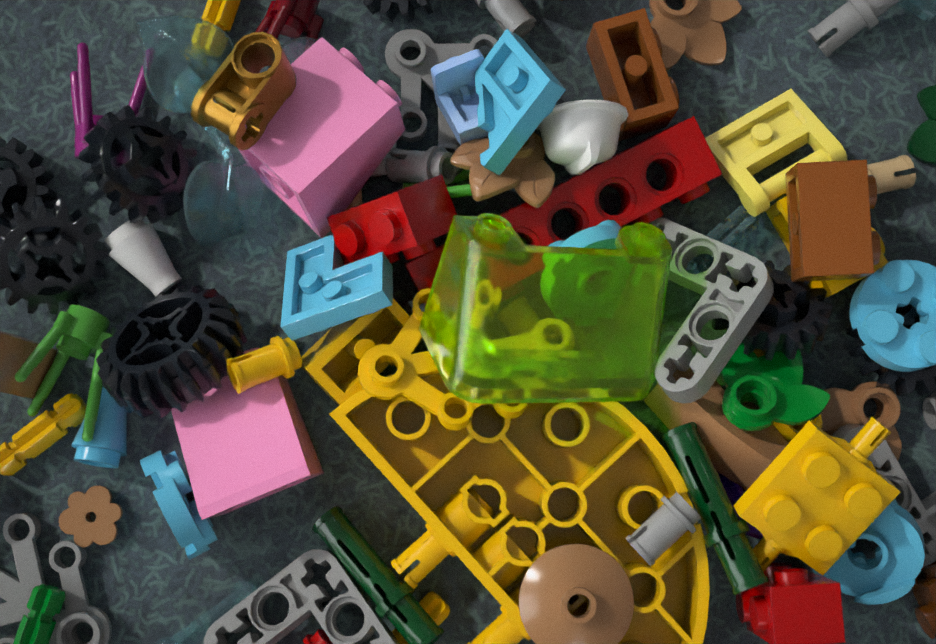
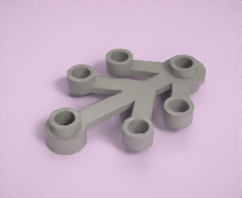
(418, 70)
(30, 574)

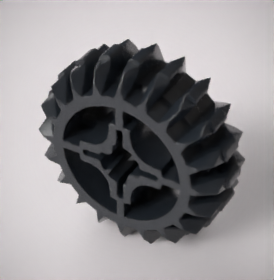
(171, 351)

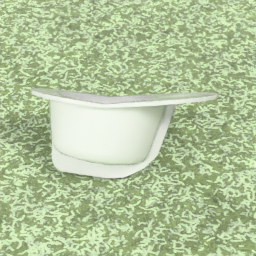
(582, 133)

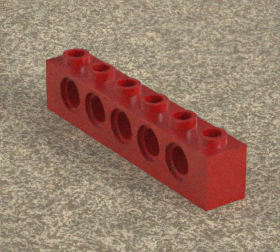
(677, 149)

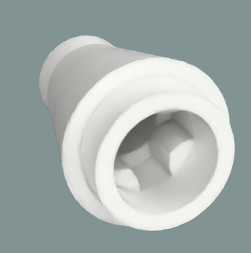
(143, 255)

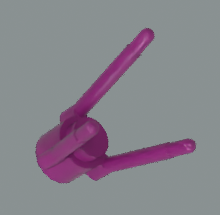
(82, 98)

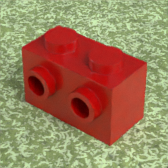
(395, 223)
(793, 607)

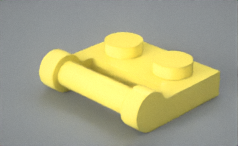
(765, 138)

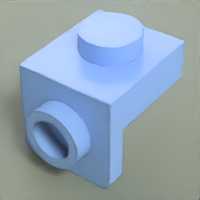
(457, 94)

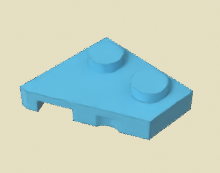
(513, 98)

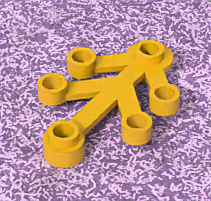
(410, 369)

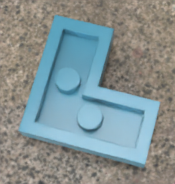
(327, 292)

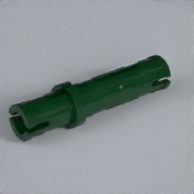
(715, 509)
(390, 595)

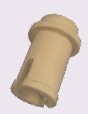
(884, 174)

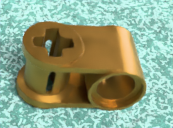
(242, 93)

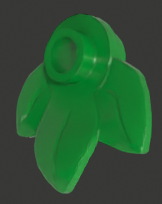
(771, 386)

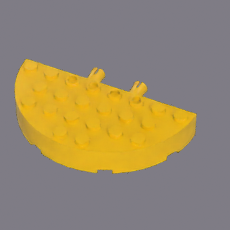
(532, 484)

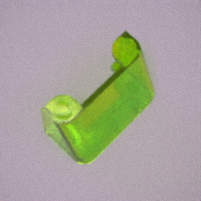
(546, 318)

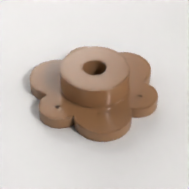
(77, 517)

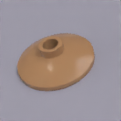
(574, 571)

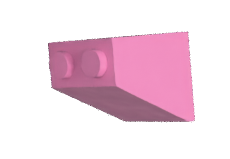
(326, 135)
(244, 445)

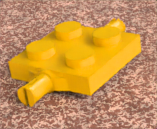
(817, 496)

